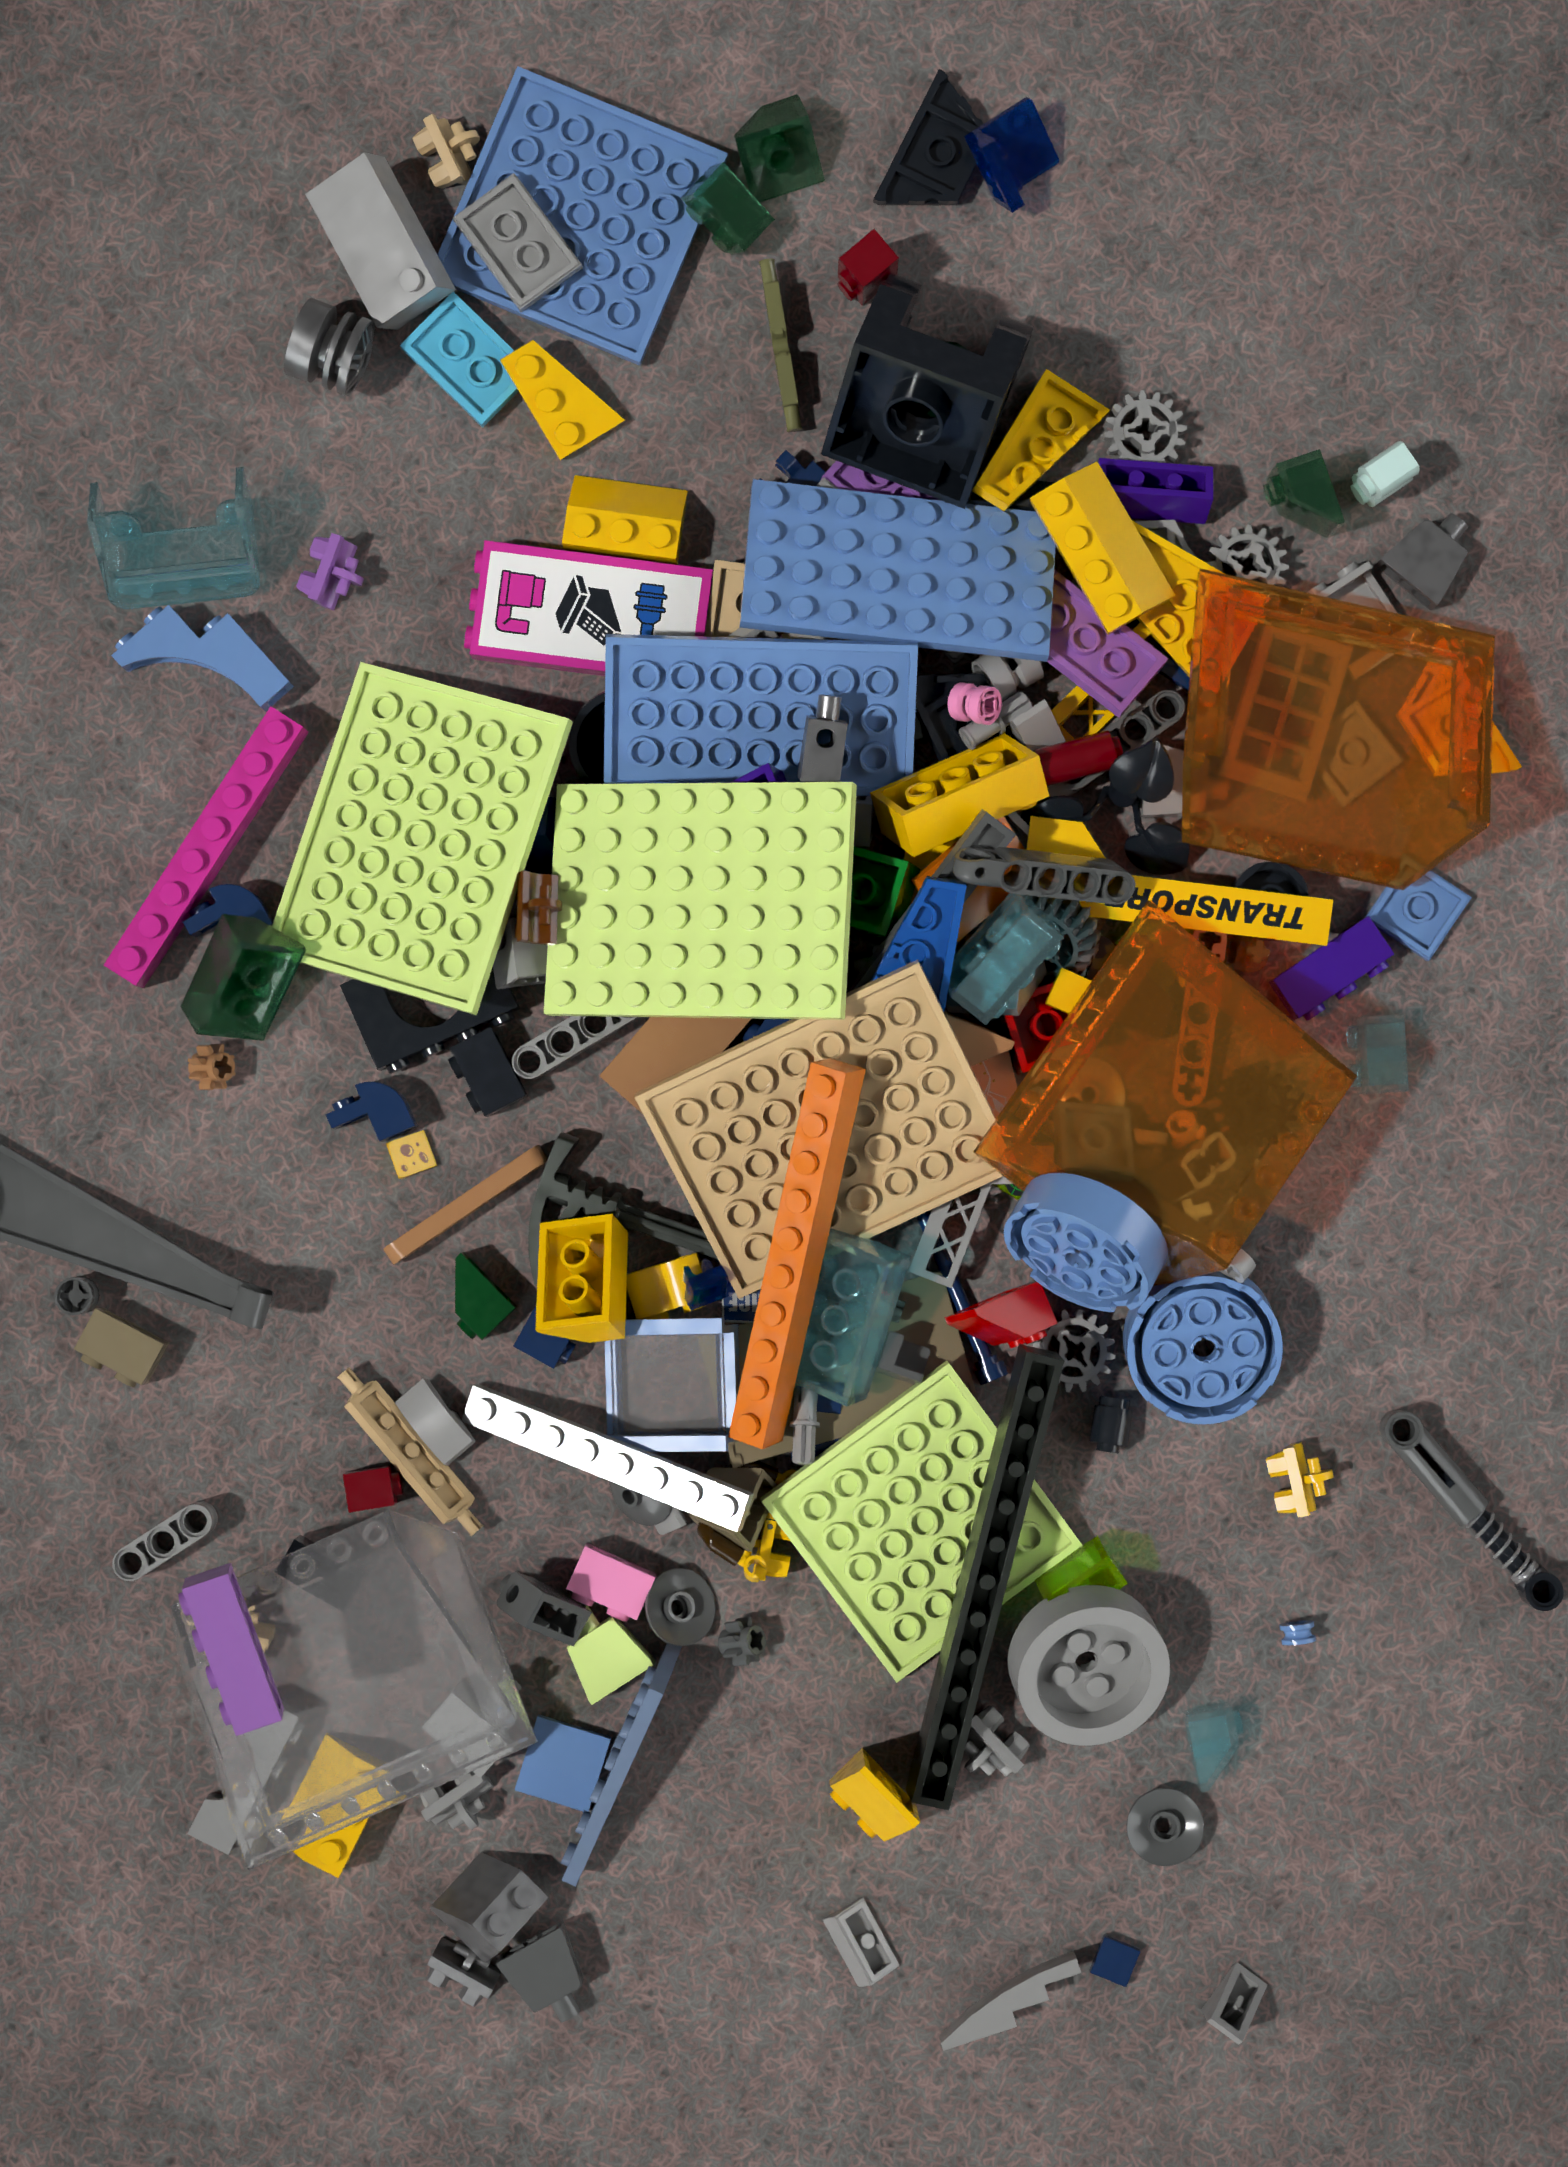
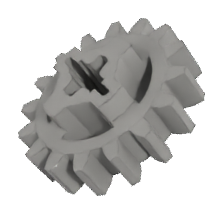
(1161, 430)
(1232, 559)
(1088, 1340)

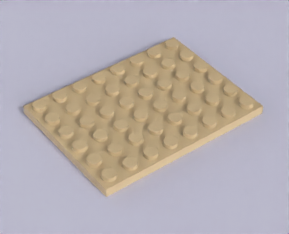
(911, 1141)

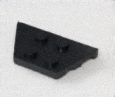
(934, 156)
(933, 712)

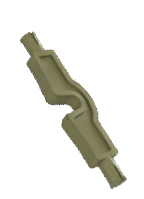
(780, 345)

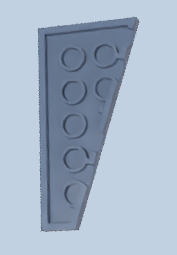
(619, 1762)

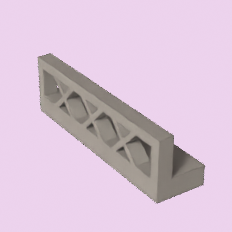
(934, 1230)

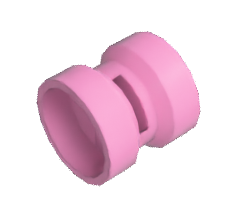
(974, 703)

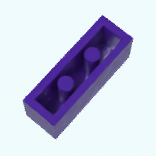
(1161, 489)
(1332, 969)

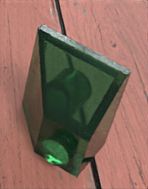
(778, 150)

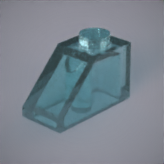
(1212, 1740)

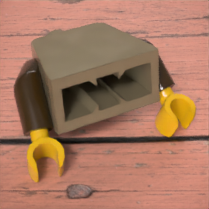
(726, 1543)

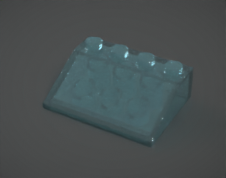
(850, 1316)

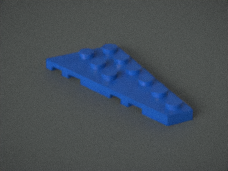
(929, 934)

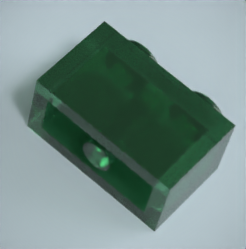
(726, 209)

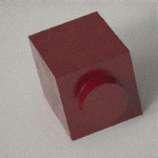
(372, 1488)

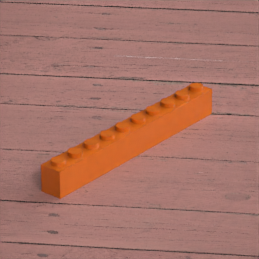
(796, 1252)

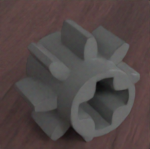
(742, 1641)

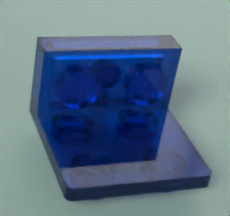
(1012, 152)

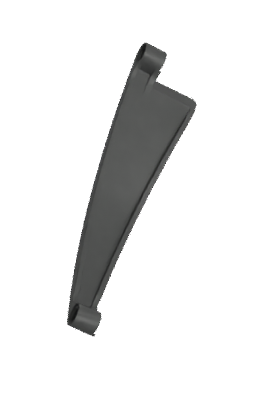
(77, 1227)

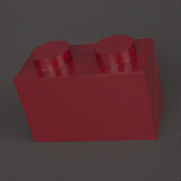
(866, 267)

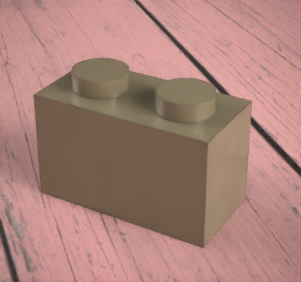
(121, 1347)

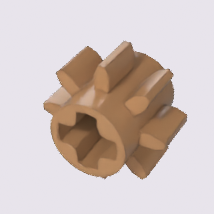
(211, 1067)

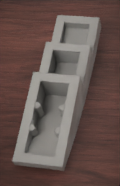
(995, 2010)

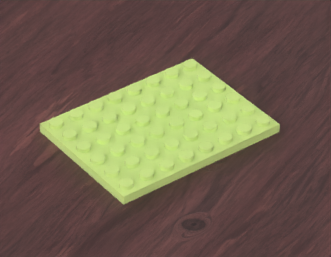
(420, 836)
(702, 900)

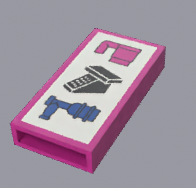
(560, 604)

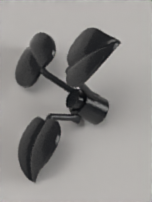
(1133, 775)

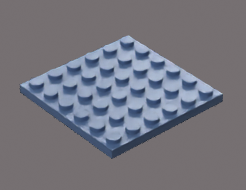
(610, 194)

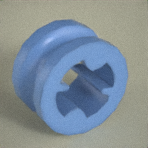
(1297, 1632)

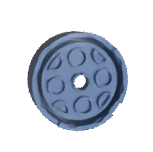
(1086, 1241)
(1209, 1388)

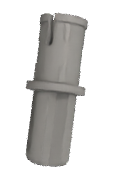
(975, 734)
(804, 1426)

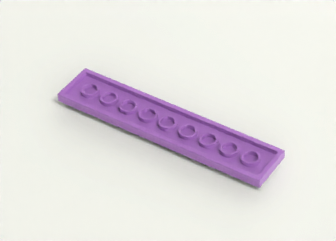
(1103, 665)

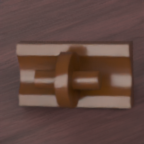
(537, 908)

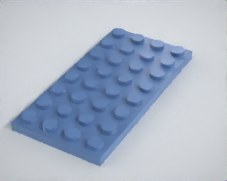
(897, 570)
(735, 703)

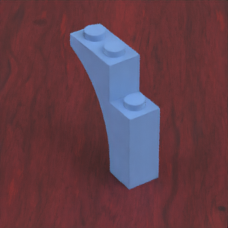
(221, 649)

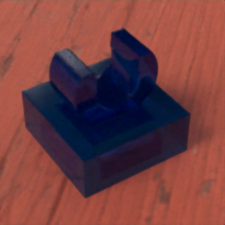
(706, 1286)

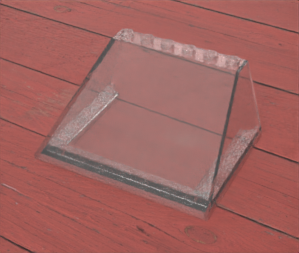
(380, 1680)

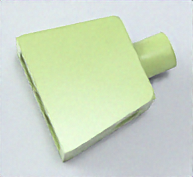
(607, 1657)

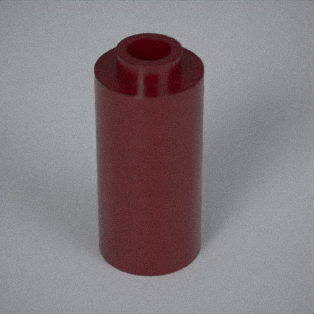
(1079, 757)

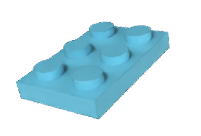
(463, 358)

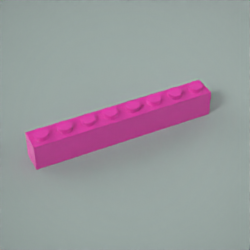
(206, 847)

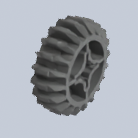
(1079, 934)

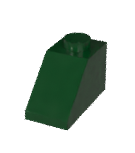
(478, 1300)

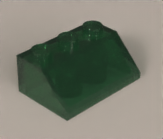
(241, 979)

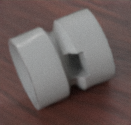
(1008, 673)

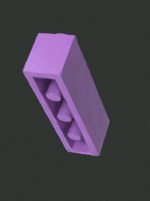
(232, 1649)

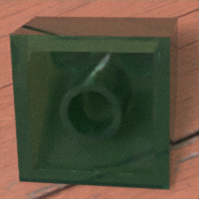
(1305, 494)

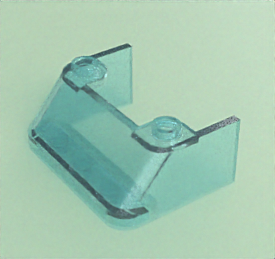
(176, 563)

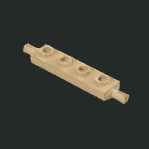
(408, 1453)

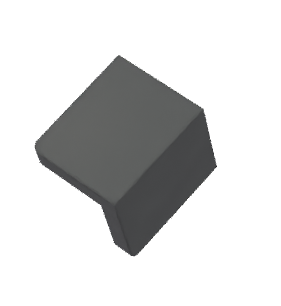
(902, 1359)

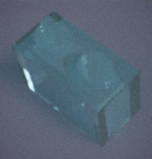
(1379, 1054)

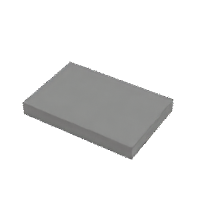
(517, 242)

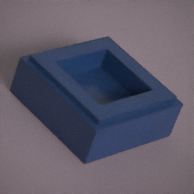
(1114, 1960)

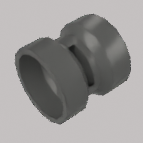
(70, 1294)

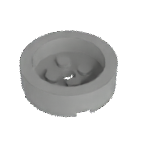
(1098, 1698)

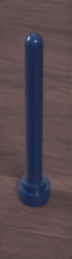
(988, 1365)

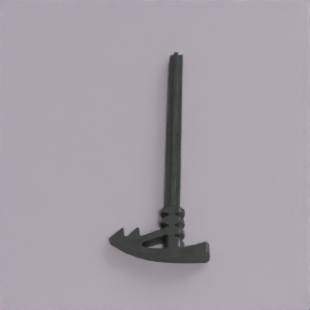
(559, 1189)

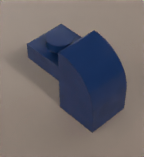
(229, 900)
(382, 1104)

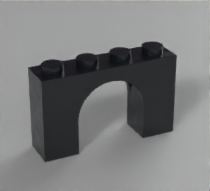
(394, 1040)

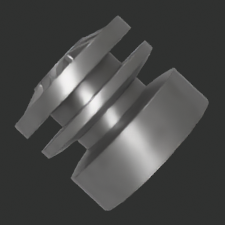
(321, 344)

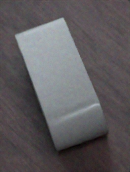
(148, 1549)

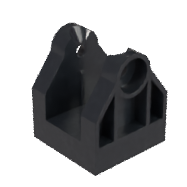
(959, 387)

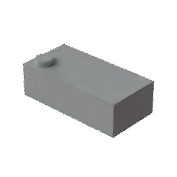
(380, 241)

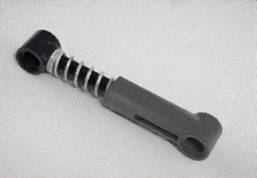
(1467, 1506)

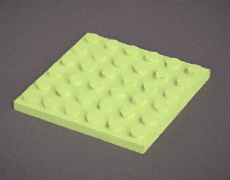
(893, 1516)

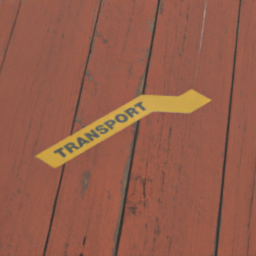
(1195, 904)

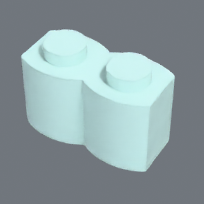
(1384, 474)

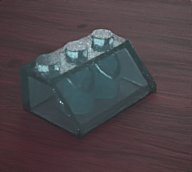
(1002, 957)

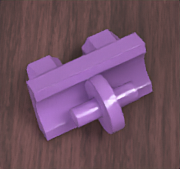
(334, 572)

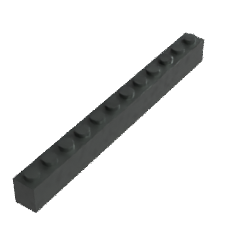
(984, 1576)

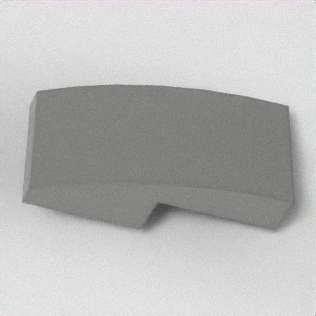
(434, 1422)

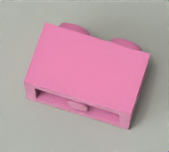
(610, 1582)

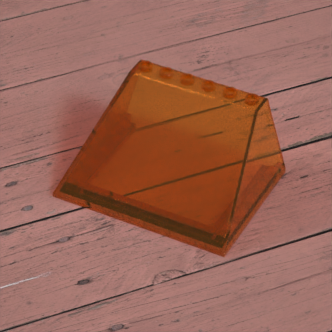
(1334, 733)
(1174, 1094)

